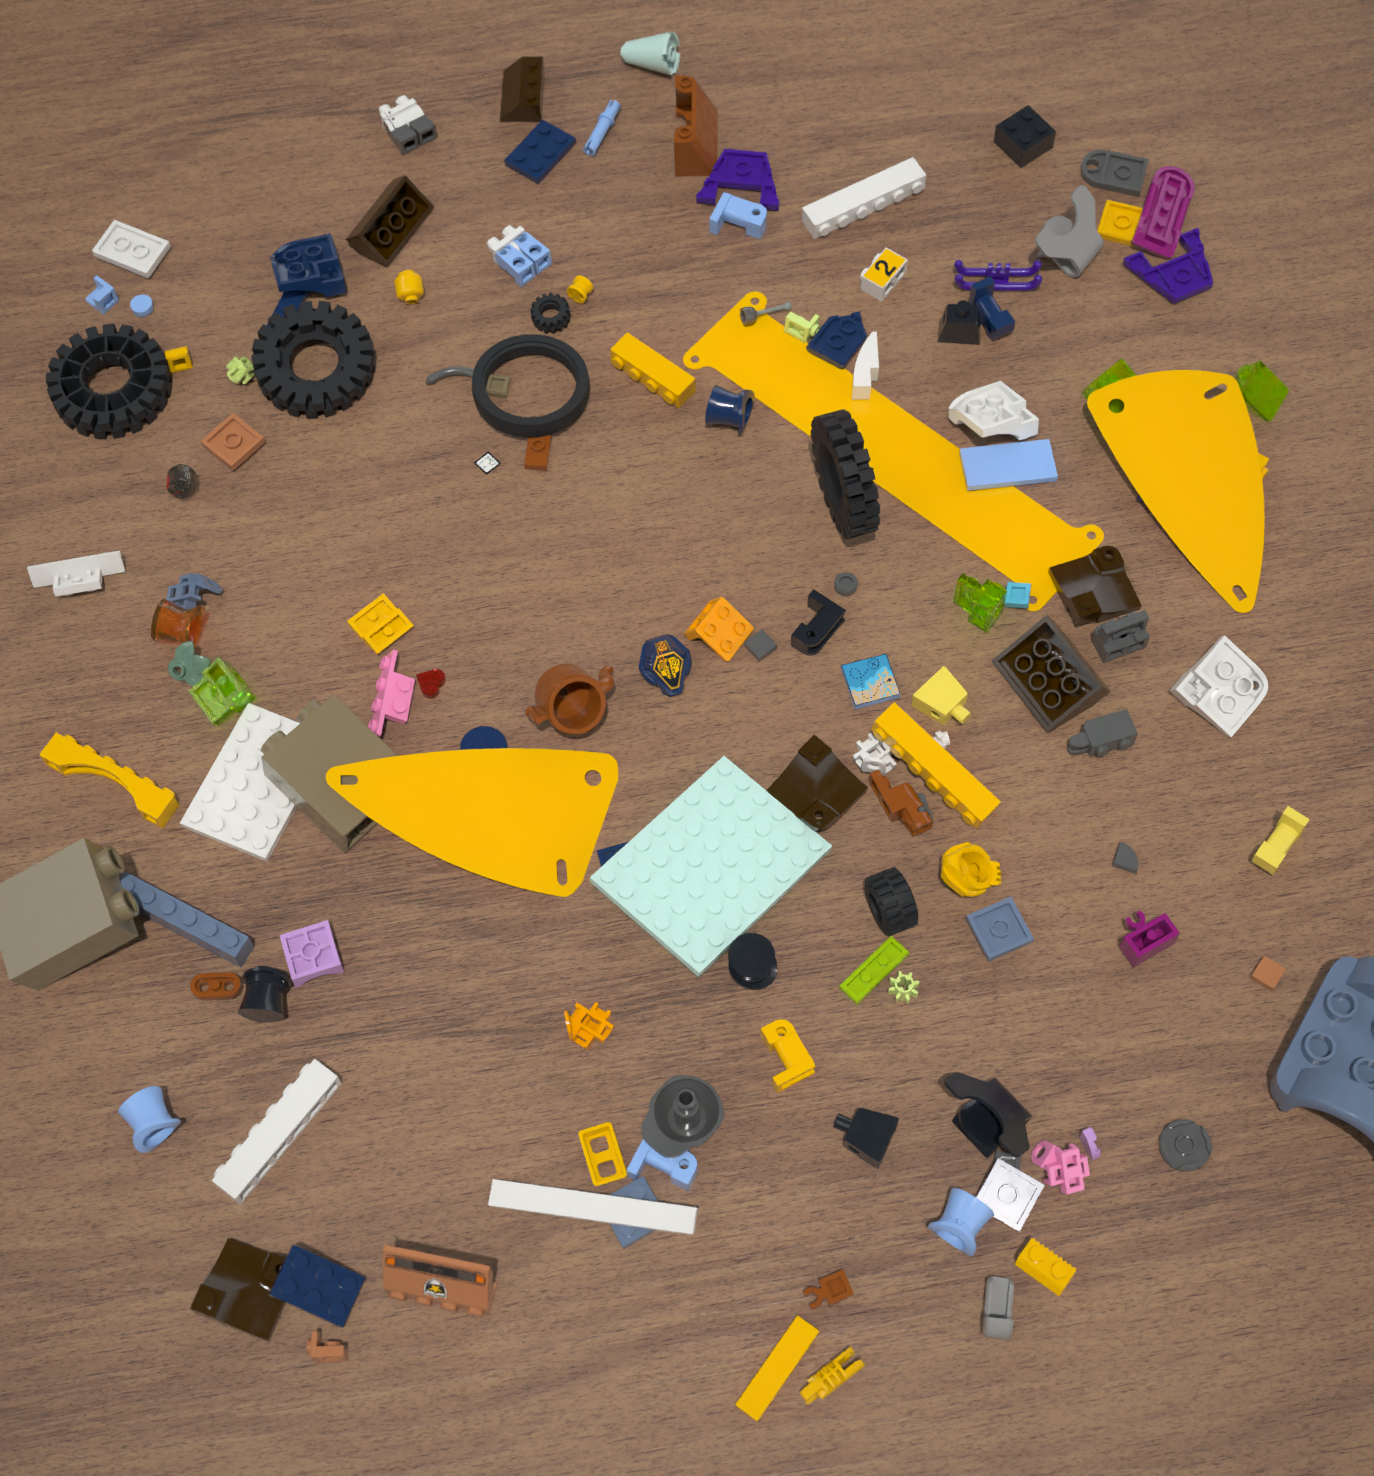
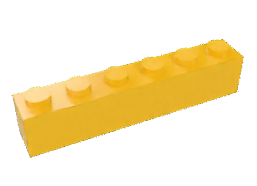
(935, 765)

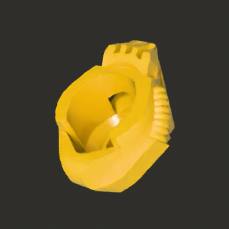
(969, 870)

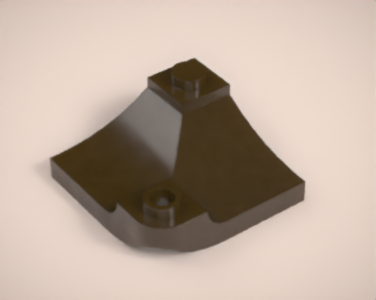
(1095, 586)
(817, 786)
(240, 1289)

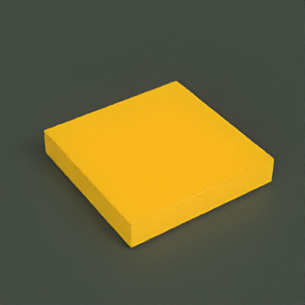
(1119, 222)

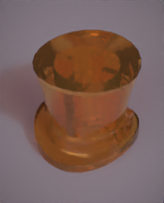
(176, 623)

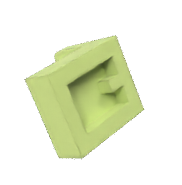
(801, 328)

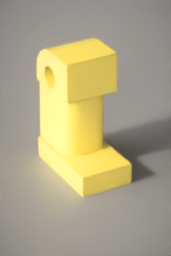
(1280, 841)

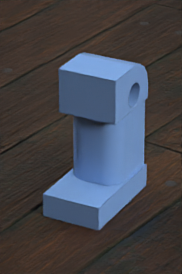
(739, 213)
(680, 1177)

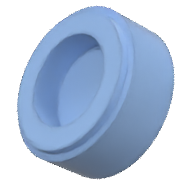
(141, 305)

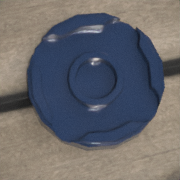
(483, 738)

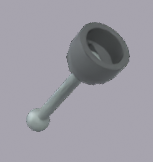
(749, 314)

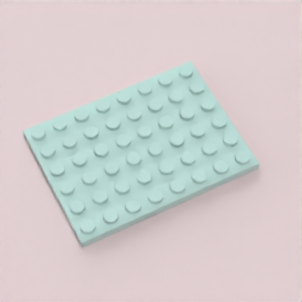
(710, 865)

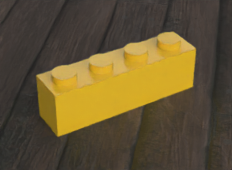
(652, 370)

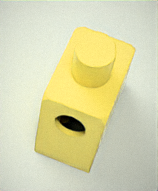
(942, 698)

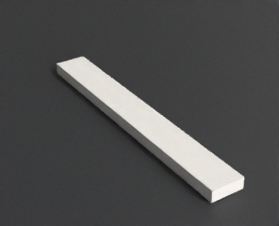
(593, 1207)

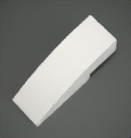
(866, 368)

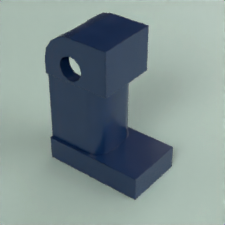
(992, 318)

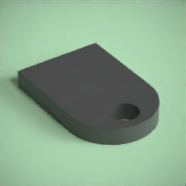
(1114, 171)

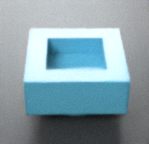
(1018, 595)

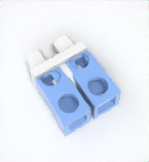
(519, 254)

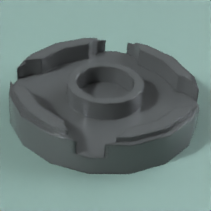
(1185, 1145)

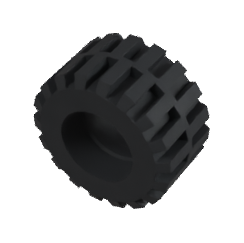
(891, 901)

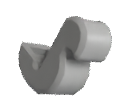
(998, 1308)

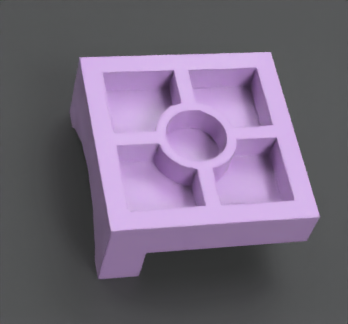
(311, 952)

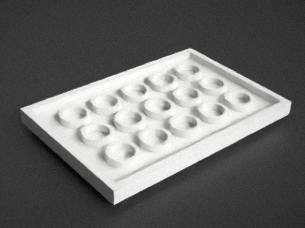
(236, 798)

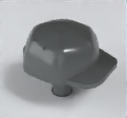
(682, 1116)

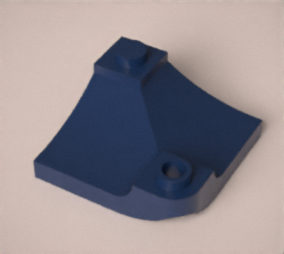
(308, 266)

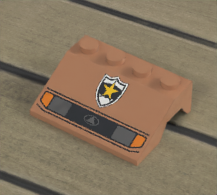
(438, 1281)

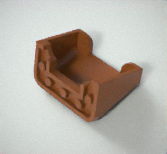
(698, 141)

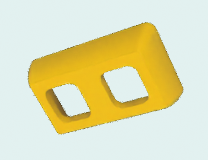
(612, 1154)

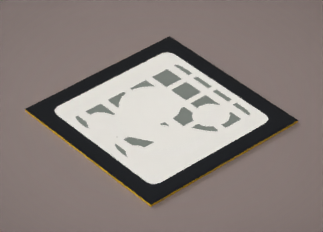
(487, 463)

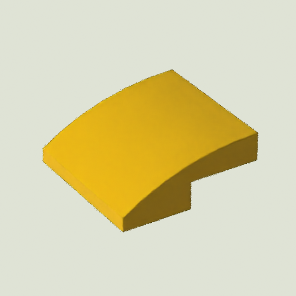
(380, 624)

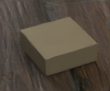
(498, 386)

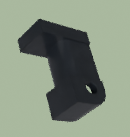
(828, 618)

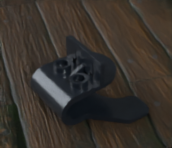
(991, 1116)

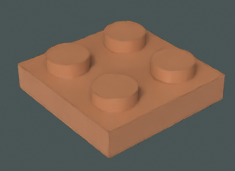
(233, 441)

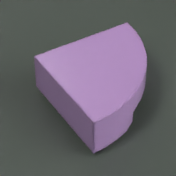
(1087, 1138)

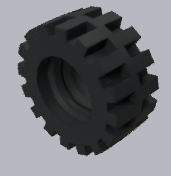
(554, 323)

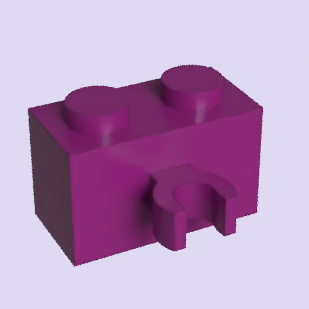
(1147, 938)

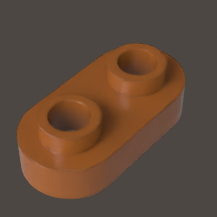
(217, 986)

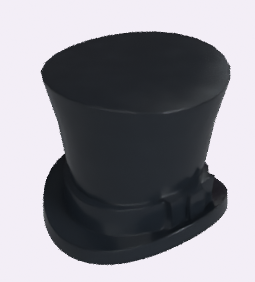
(752, 961)
(263, 994)

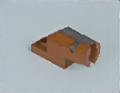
(902, 803)

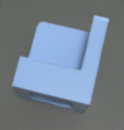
(103, 297)

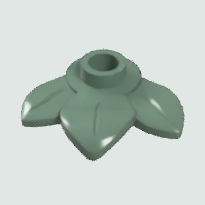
(190, 664)

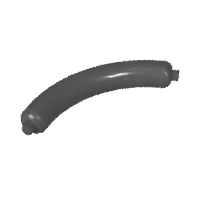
(449, 371)

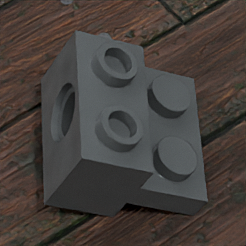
(1130, 627)

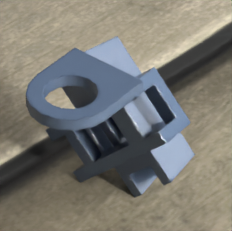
(187, 590)

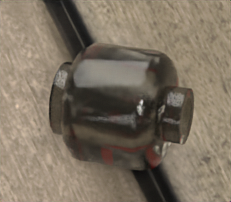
(181, 481)

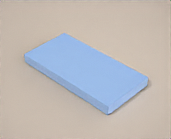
(1008, 464)

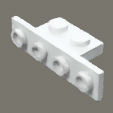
(77, 573)

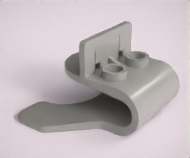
(1068, 243)

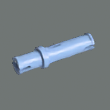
(605, 121)

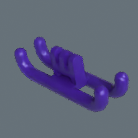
(1000, 276)

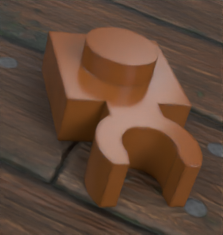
(833, 1289)

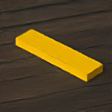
(777, 1368)

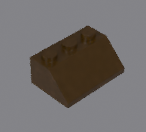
(523, 90)

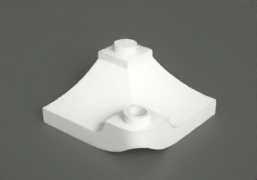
(994, 411)
(1222, 686)

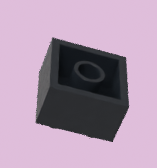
(1024, 136)

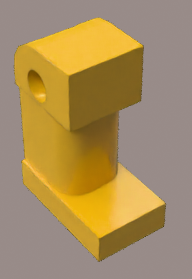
(790, 1052)

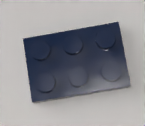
(540, 151)
(316, 1286)

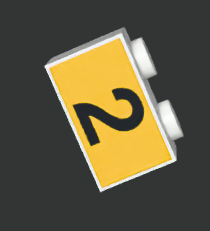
(883, 274)

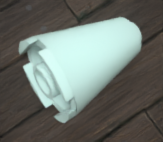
(653, 53)

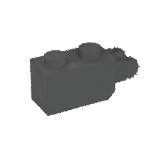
(1104, 735)

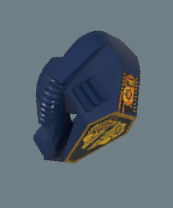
(665, 663)

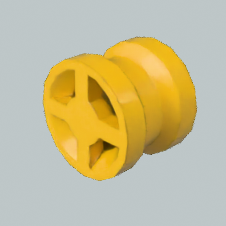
(579, 289)

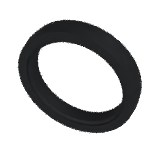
(527, 345)

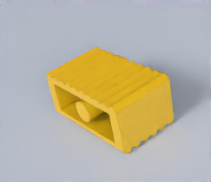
(1045, 1266)

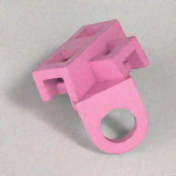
(1055, 1158)

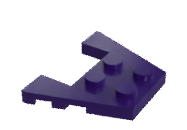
(742, 171)
(1180, 276)

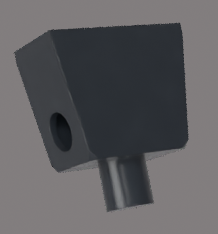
(960, 324)
(867, 1134)

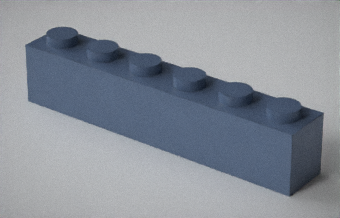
(188, 921)

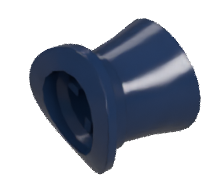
(729, 407)

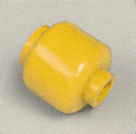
(409, 287)

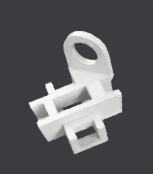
(877, 759)

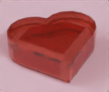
(431, 682)

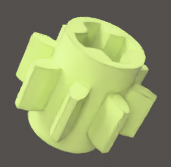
(240, 370)
(907, 982)

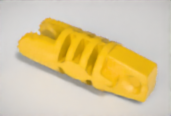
(830, 1377)

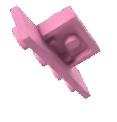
(392, 696)

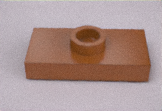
(538, 453)

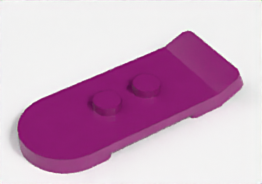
(1164, 212)

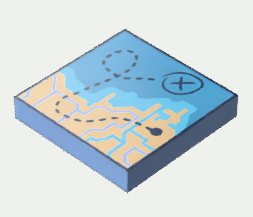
(870, 681)

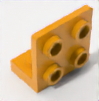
(720, 628)

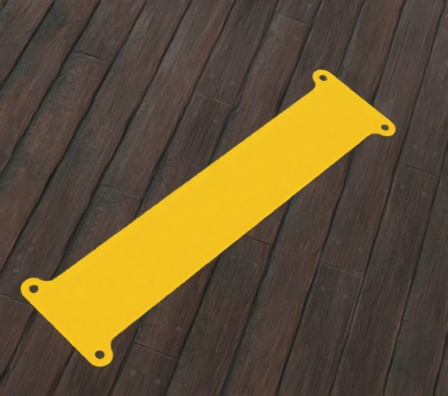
(904, 453)

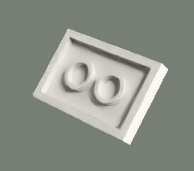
(131, 248)

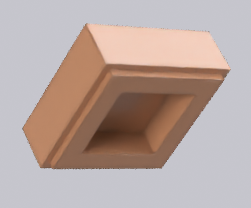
(1268, 973)

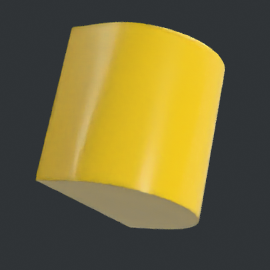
(178, 359)

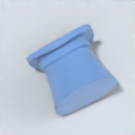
(148, 1118)
(962, 1220)

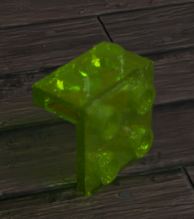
(1261, 389)

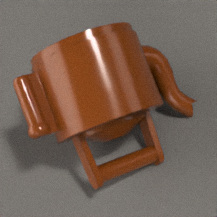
(579, 707)

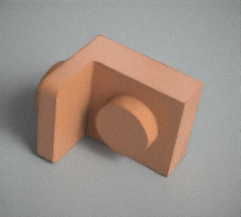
(328, 1353)

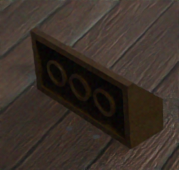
(390, 221)

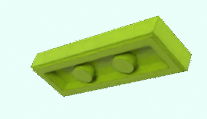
(874, 970)

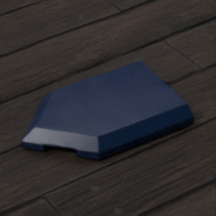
(838, 339)

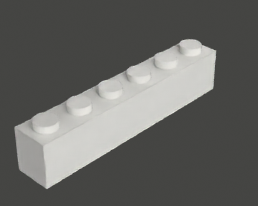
(863, 198)
(276, 1131)

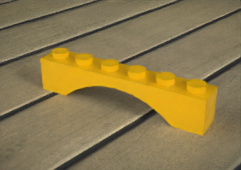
(70, 758)

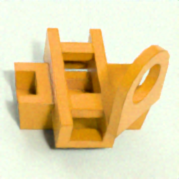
(588, 1029)

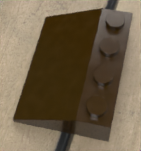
(1050, 675)

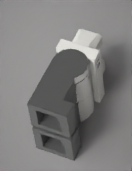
(407, 123)

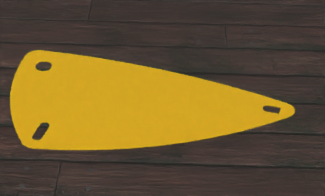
(1193, 469)
(491, 809)

